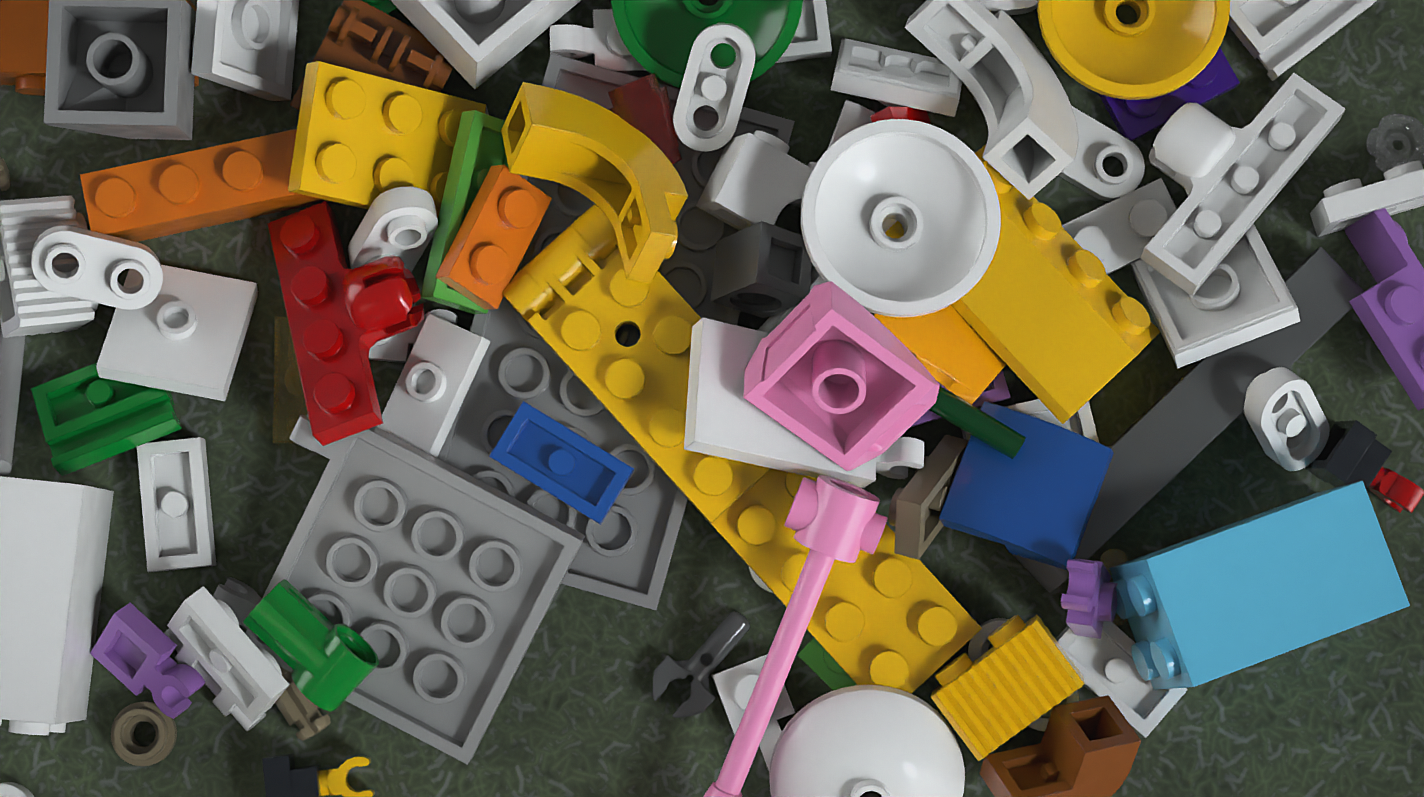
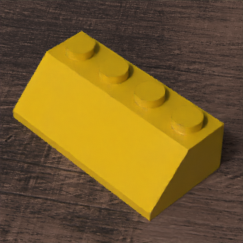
(1051, 306)

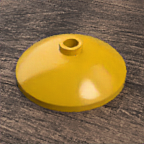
(1137, 59)

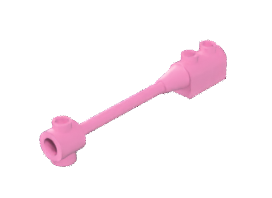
(834, 524)

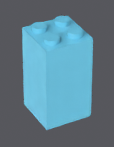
(1257, 588)

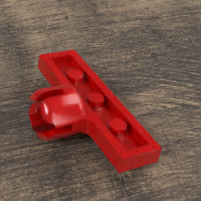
(338, 318)

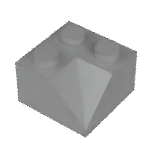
(121, 68)

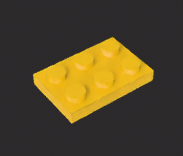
(372, 136)

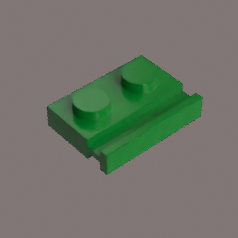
(99, 417)

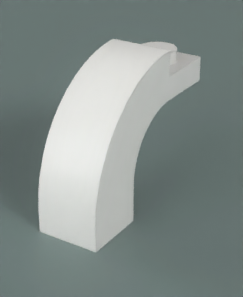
(1016, 88)

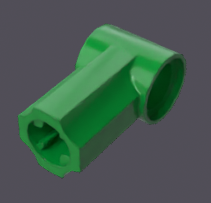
(324, 657)

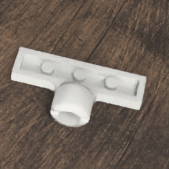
(1230, 175)

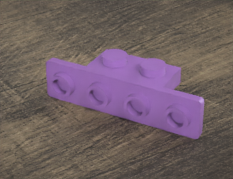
(1395, 305)

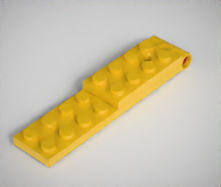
(875, 617)

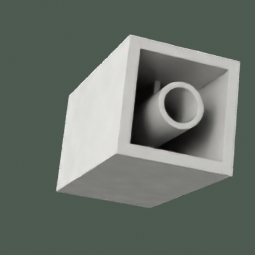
(49, 599)

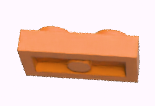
(493, 237)

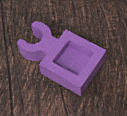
(1089, 597)
(141, 660)

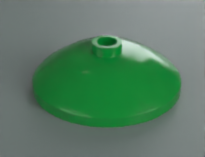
(664, 31)

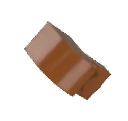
(1081, 754)

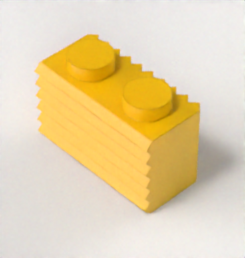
(1005, 685)

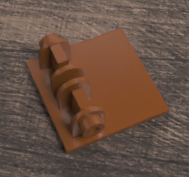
(380, 46)

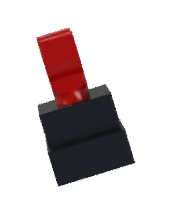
(1356, 456)

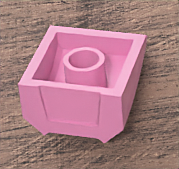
(838, 378)

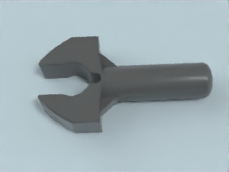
(701, 665)

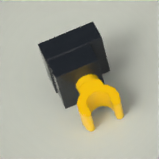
(285, 780)

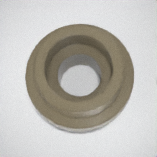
(124, 740)

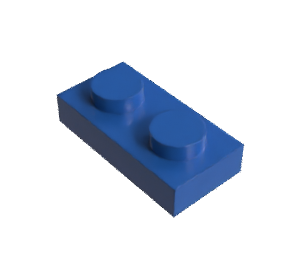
(562, 462)

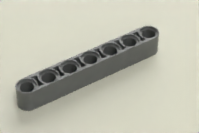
(1203, 406)

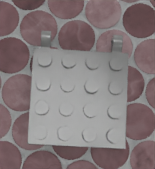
(428, 573)

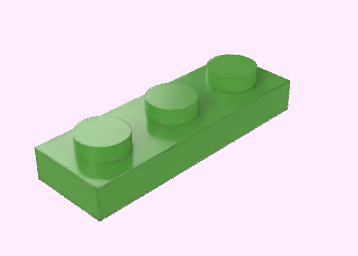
(475, 150)

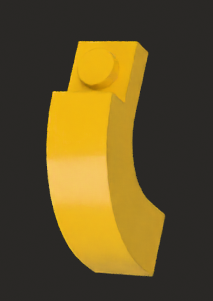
(606, 160)

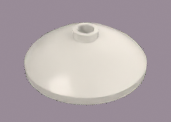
(927, 185)
(864, 743)

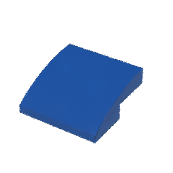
(1036, 499)

